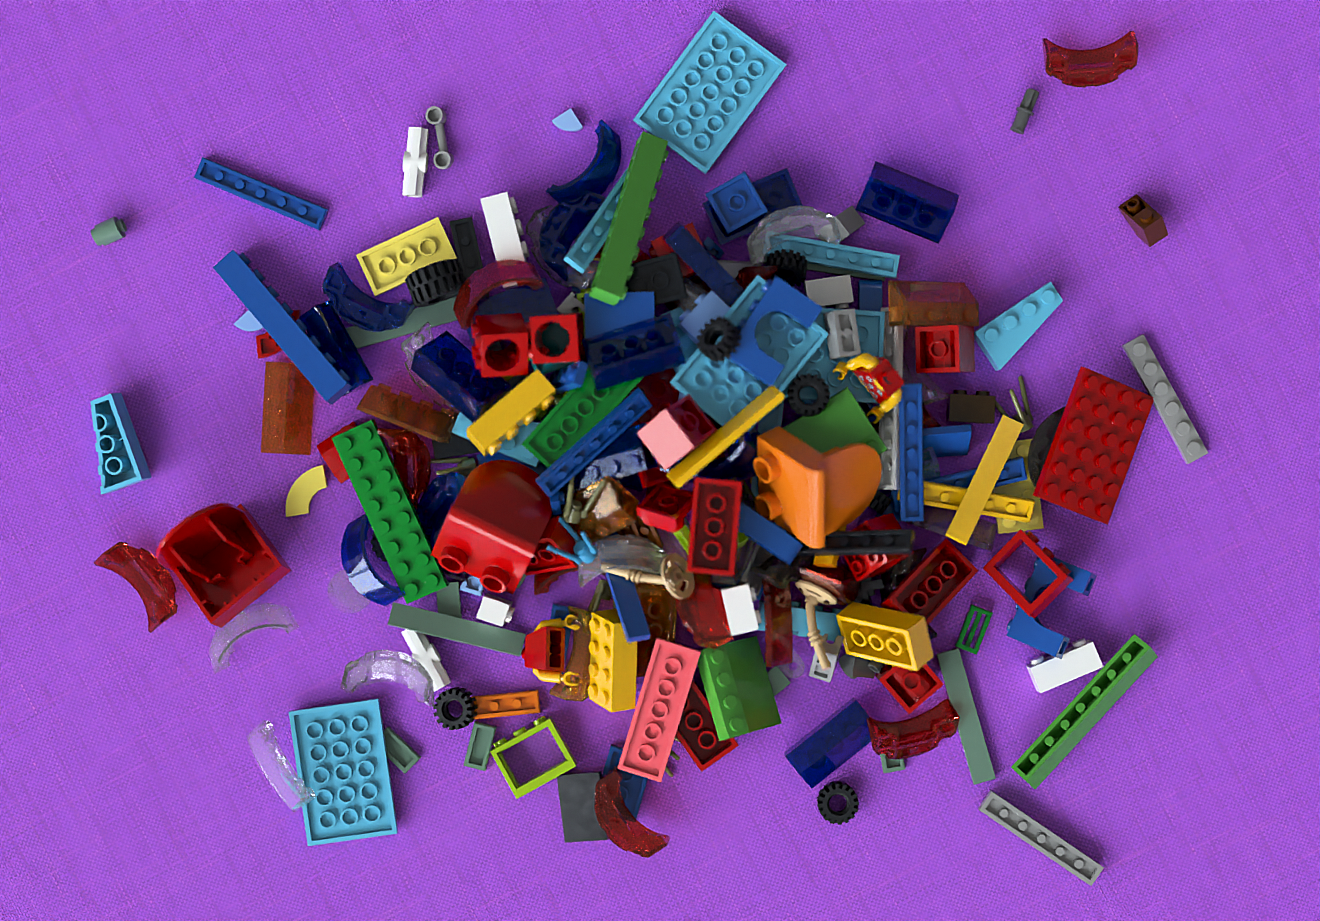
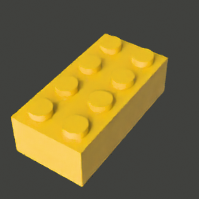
(510, 413)
(885, 635)
(611, 663)

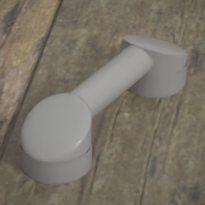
(437, 117)

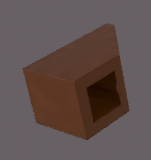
(1144, 220)

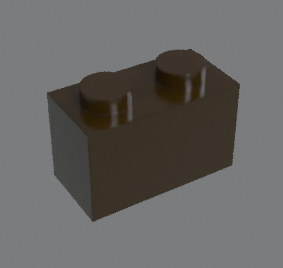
(970, 408)

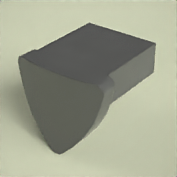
(855, 666)

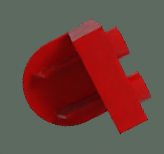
(494, 525)
(222, 560)

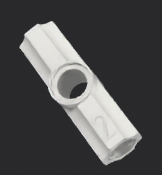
(415, 162)
(427, 656)

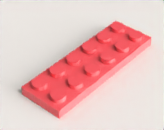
(659, 709)

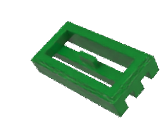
(972, 608)

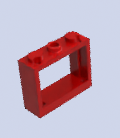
(1046, 555)

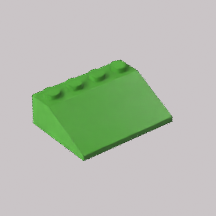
(837, 426)
(738, 688)

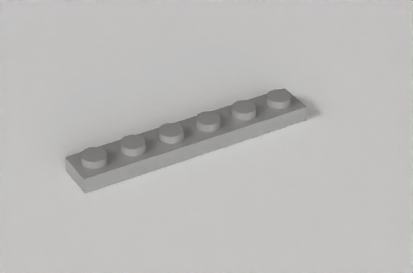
(1165, 399)
(1040, 838)

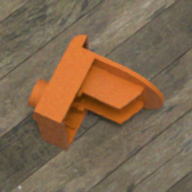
(811, 490)

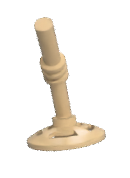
(671, 578)
(815, 595)

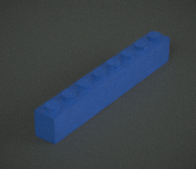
(283, 327)

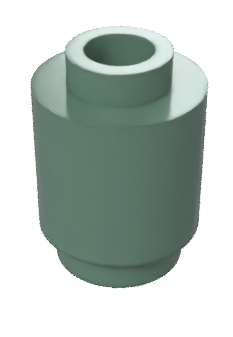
(109, 231)

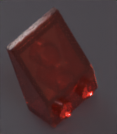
(835, 580)

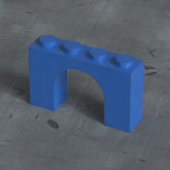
(776, 298)
(1030, 629)

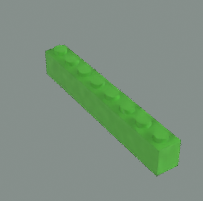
(628, 219)
(1084, 711)

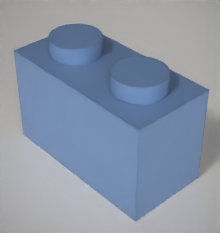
(707, 307)

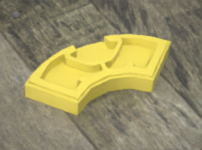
(304, 489)

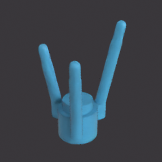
(583, 550)

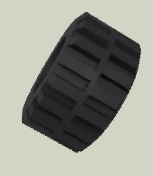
(435, 282)

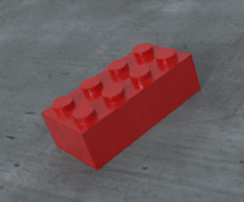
(714, 526)
(932, 582)
(698, 731)

